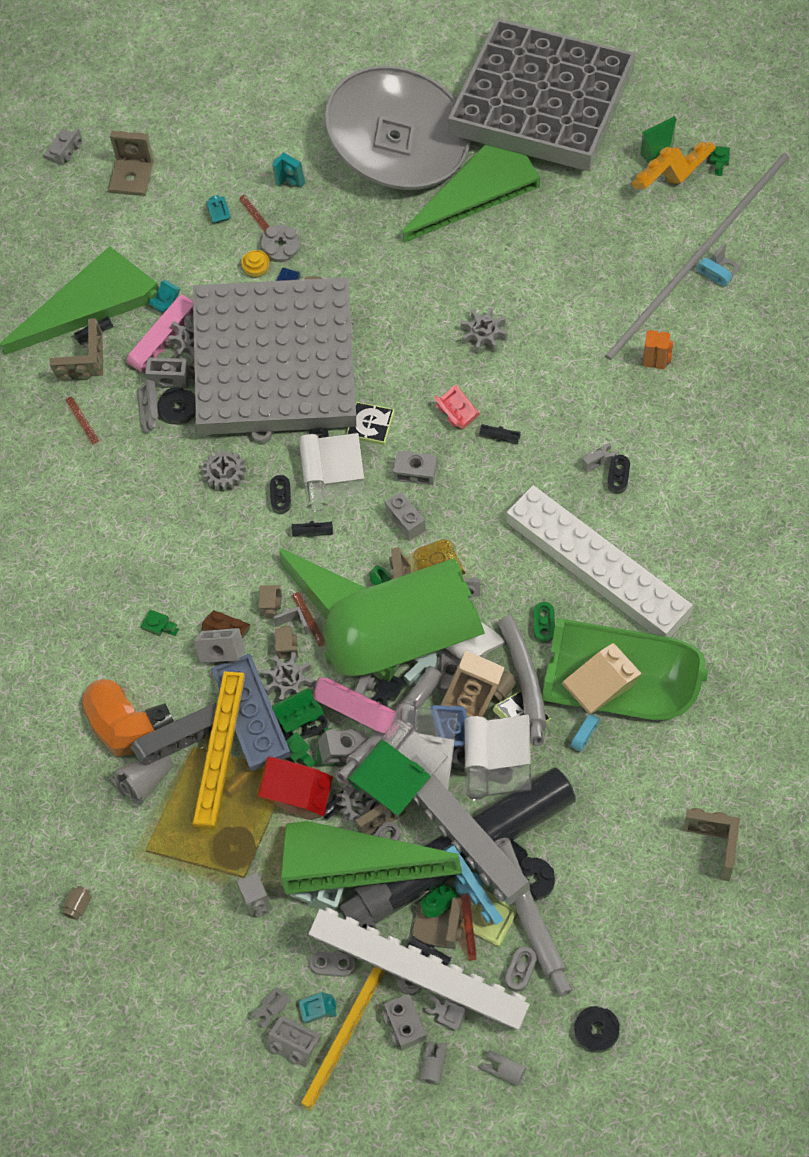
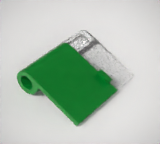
(397, 767)

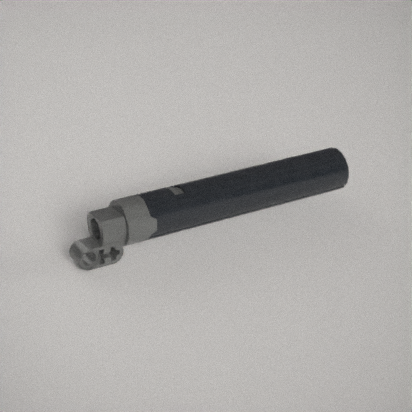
(503, 819)

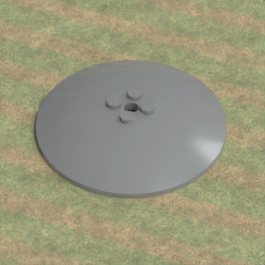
(400, 103)

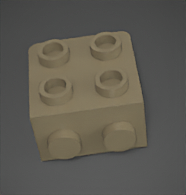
(441, 930)

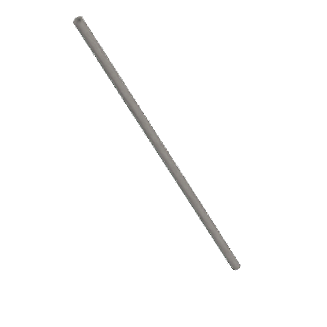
(696, 257)

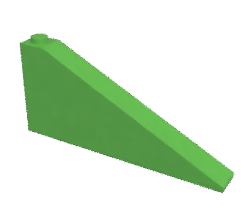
(483, 182)
(100, 290)
(324, 590)
(336, 857)

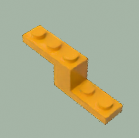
(673, 165)

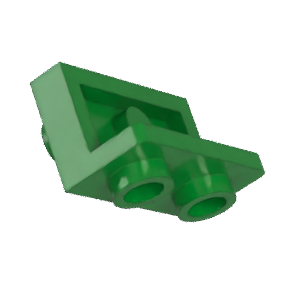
(297, 710)

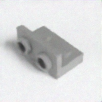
(63, 146)
(292, 1041)

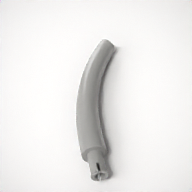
(527, 679)
(420, 692)
(537, 932)

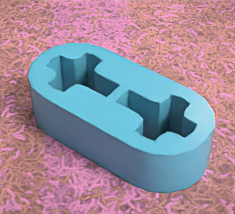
(714, 271)
(585, 732)

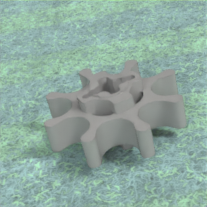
(484, 329)
(184, 338)
(293, 671)

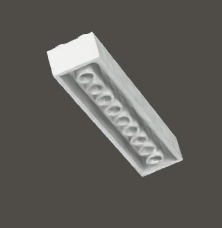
(599, 563)
(418, 969)

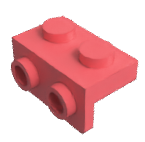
(457, 407)

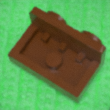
(219, 621)

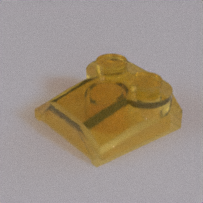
(434, 554)

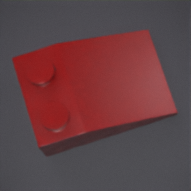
(295, 788)

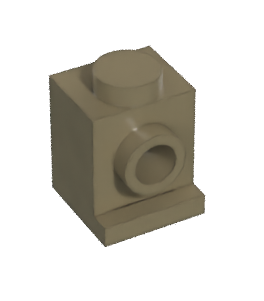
(269, 600)
(285, 642)

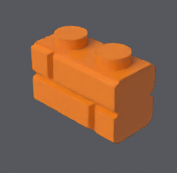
(657, 349)

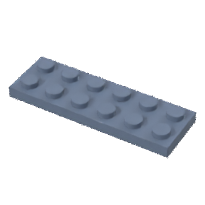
(256, 720)

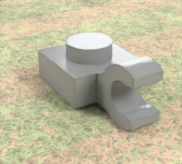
(596, 459)
(272, 1004)

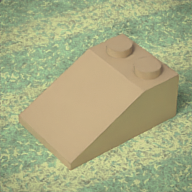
(602, 679)
(473, 684)

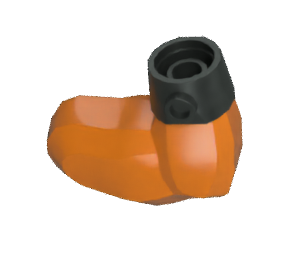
(115, 718)

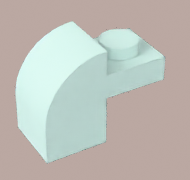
(421, 665)
(321, 898)

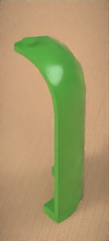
(400, 620)
(668, 666)

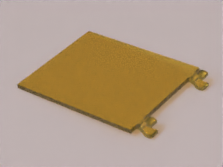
(239, 822)

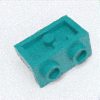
(288, 169)

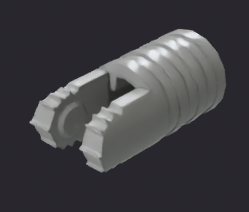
(433, 1066)
(508, 1070)

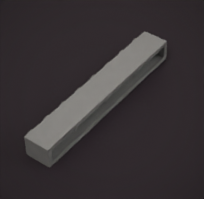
(472, 841)

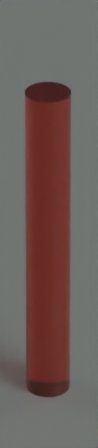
(255, 214)
(82, 420)
(309, 619)
(468, 925)

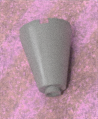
(140, 780)

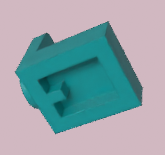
(218, 209)
(165, 296)
(317, 1007)

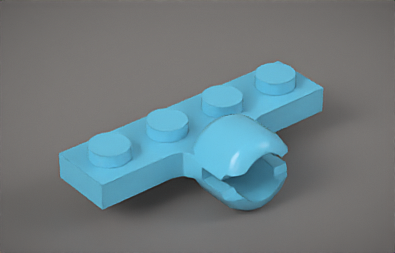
(471, 883)

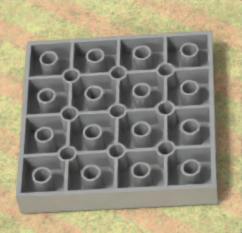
(541, 94)
(273, 356)

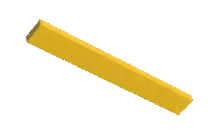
(219, 750)
(342, 1038)

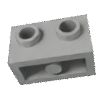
(404, 1021)

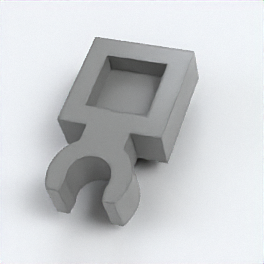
(450, 1012)

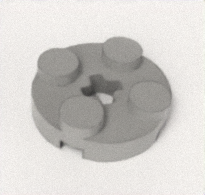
(287, 235)

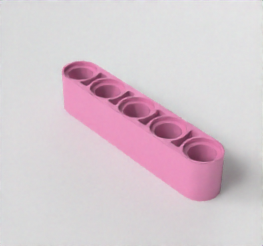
(156, 337)
(354, 705)

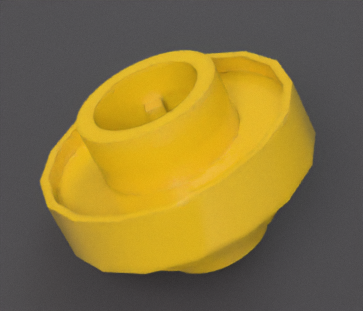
(255, 263)

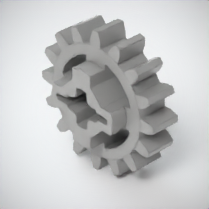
(233, 470)
(349, 797)

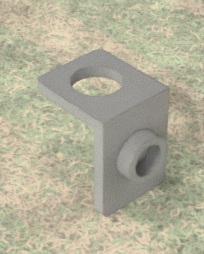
(719, 258)
(289, 615)

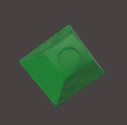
(658, 138)

